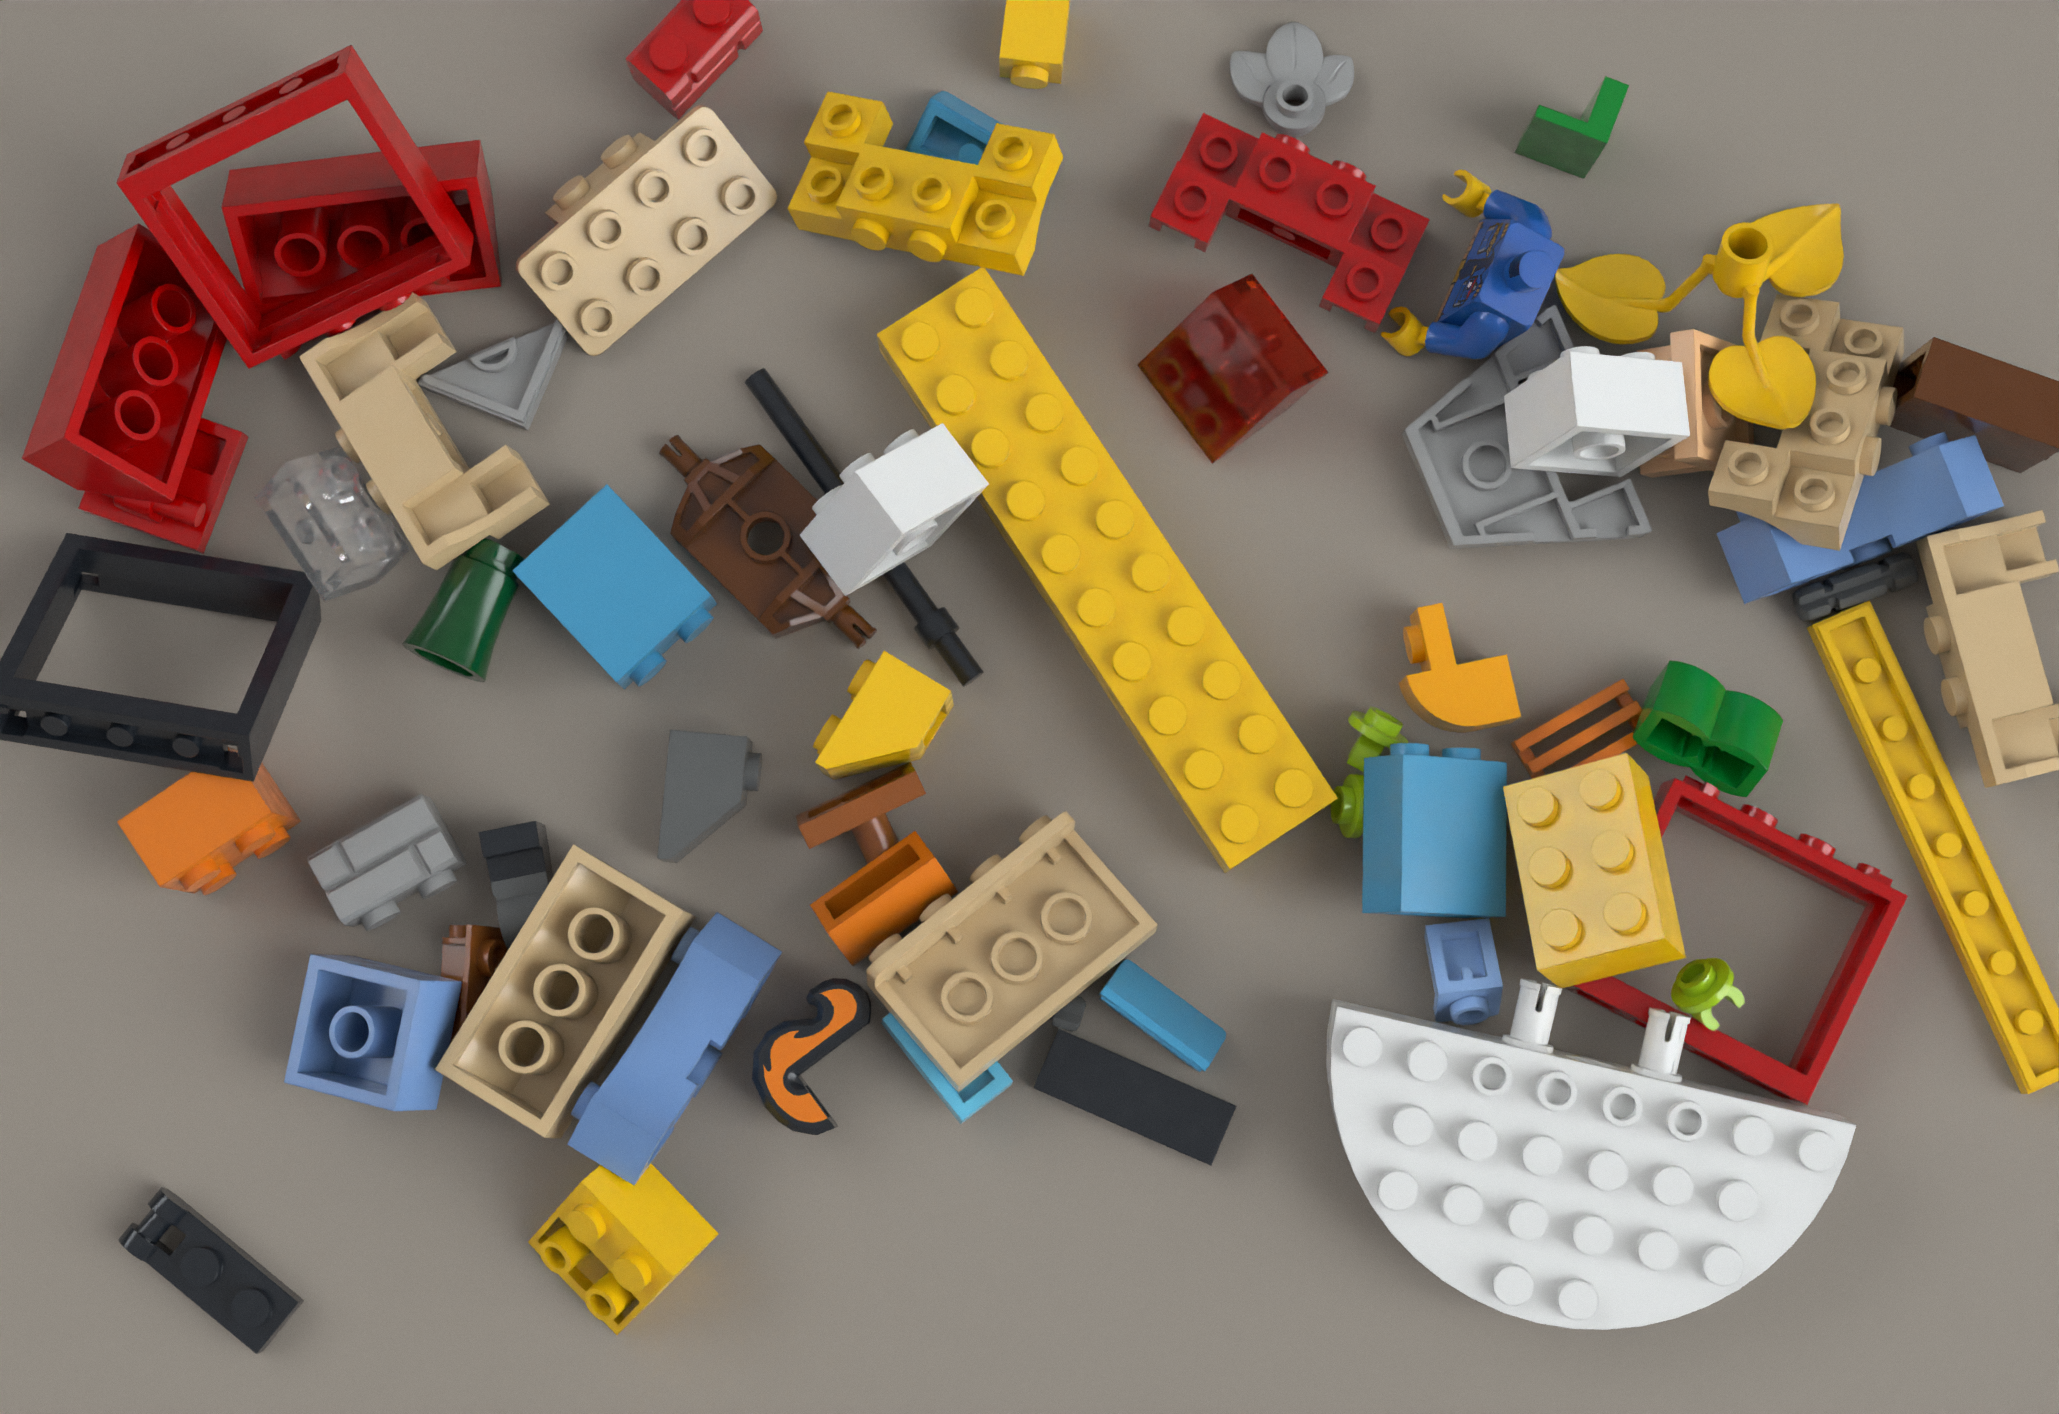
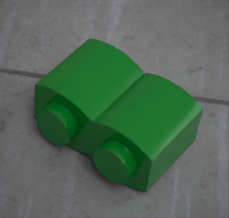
(1710, 729)

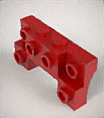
(1299, 202)

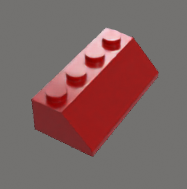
(335, 215)
(128, 376)

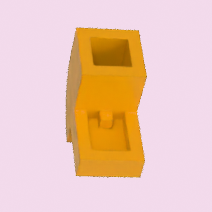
(1449, 694)

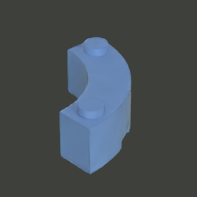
(1900, 503)
(673, 1052)

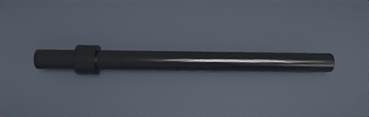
(934, 625)

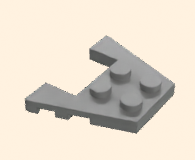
(1467, 469)

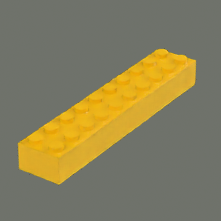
(1107, 571)

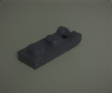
(212, 1271)

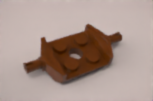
(714, 524)

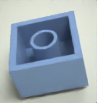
(372, 1032)

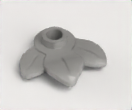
(1292, 71)

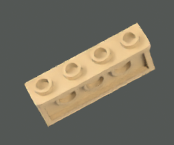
(1007, 950)

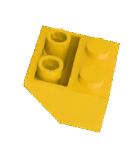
(888, 721)
(621, 1242)

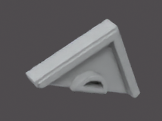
(503, 378)

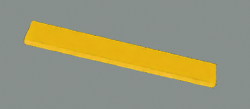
(1943, 843)

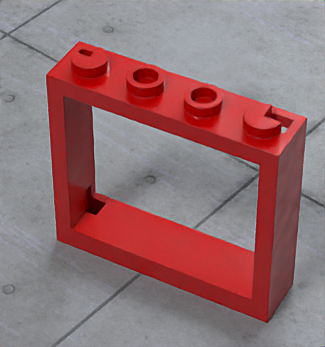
(266, 112)
(1813, 860)

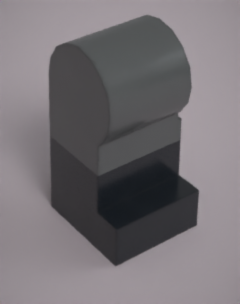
(518, 872)

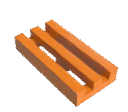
(1629, 711)

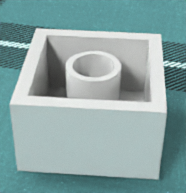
(1596, 413)
(892, 506)

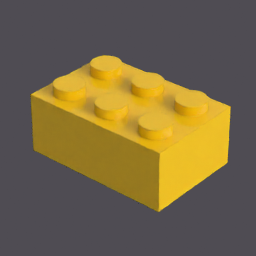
(1593, 871)

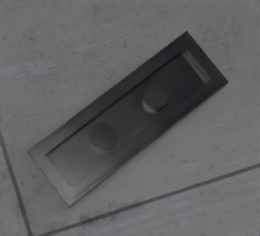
(1134, 1097)

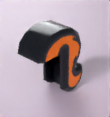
(800, 1044)

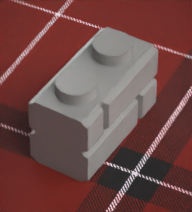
(387, 863)

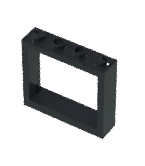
(148, 728)

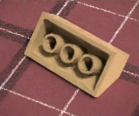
(565, 993)

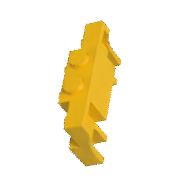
(920, 201)

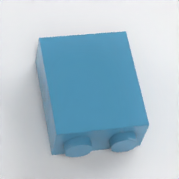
(617, 589)
(1434, 833)

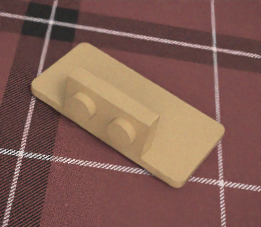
(642, 226)

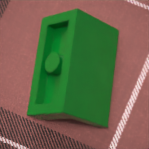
(1570, 142)

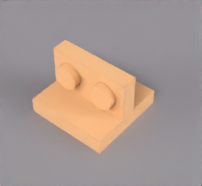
(1707, 419)

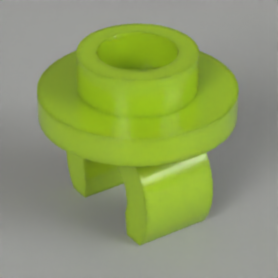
(1377, 731)
(1348, 808)
(1702, 986)

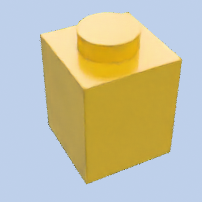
(1034, 42)

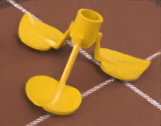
(1758, 382)

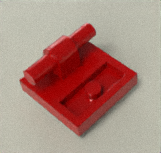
(198, 499)

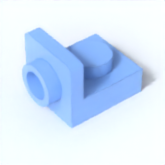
(1464, 971)

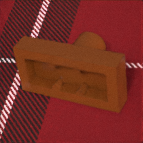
(863, 812)

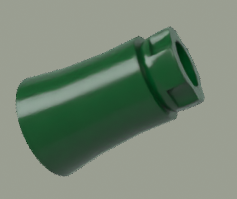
(467, 611)

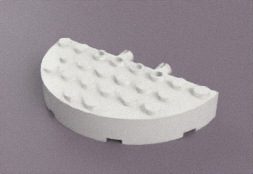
(1567, 1176)

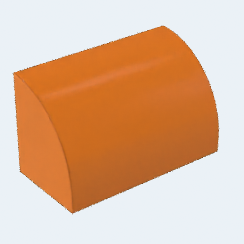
(882, 898)

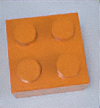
(208, 826)

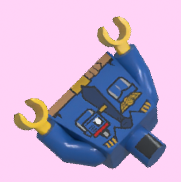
(1497, 280)

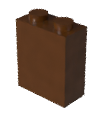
(1977, 395)

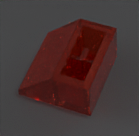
(1232, 367)

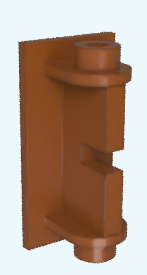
(471, 957)

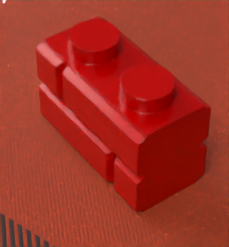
(692, 50)

